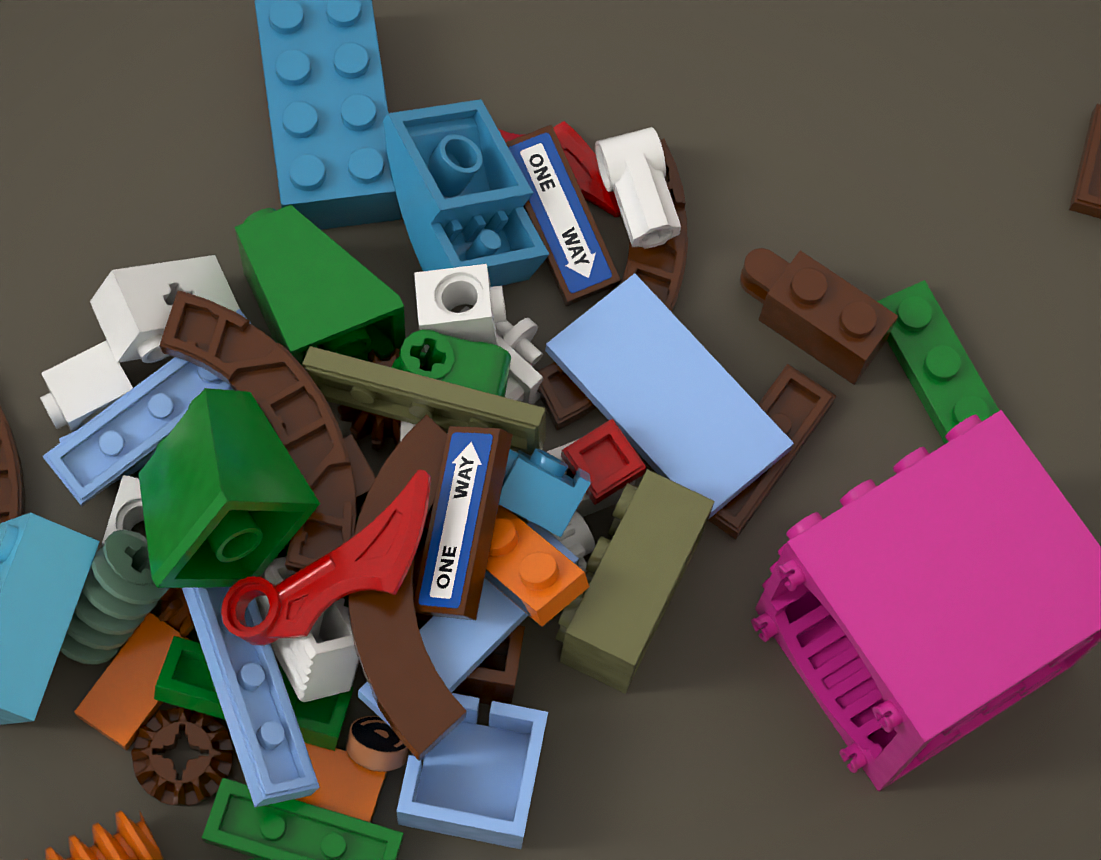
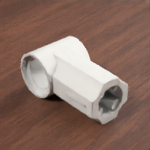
(636, 172)

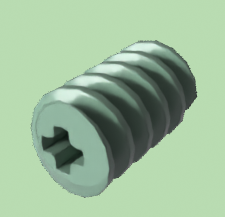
(112, 599)

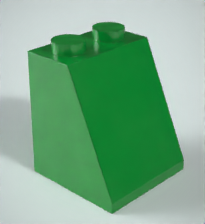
(316, 289)
(220, 495)

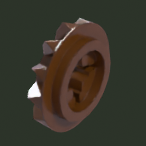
(202, 775)

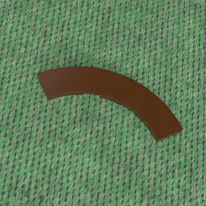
(663, 273)
(291, 402)
(386, 624)

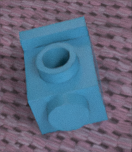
(541, 490)

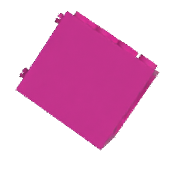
(935, 597)

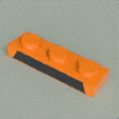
(531, 569)

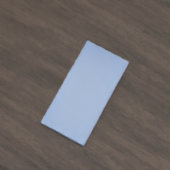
(668, 394)

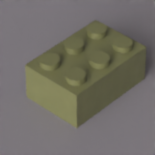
(632, 579)

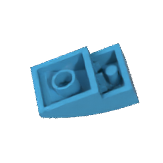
(462, 192)

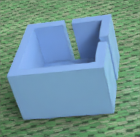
(477, 776)

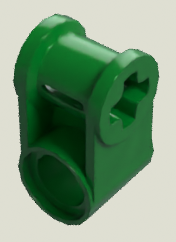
(456, 361)

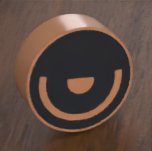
(375, 745)

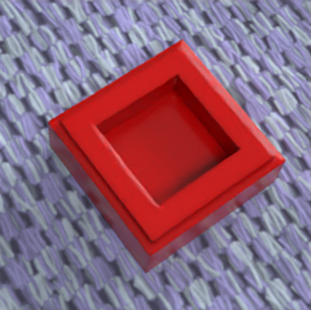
(607, 459)

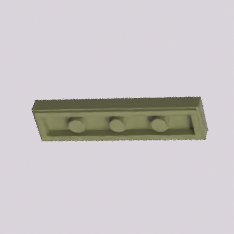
(412, 396)

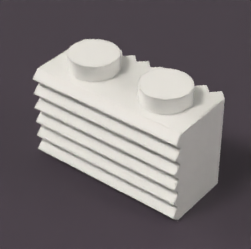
(324, 659)

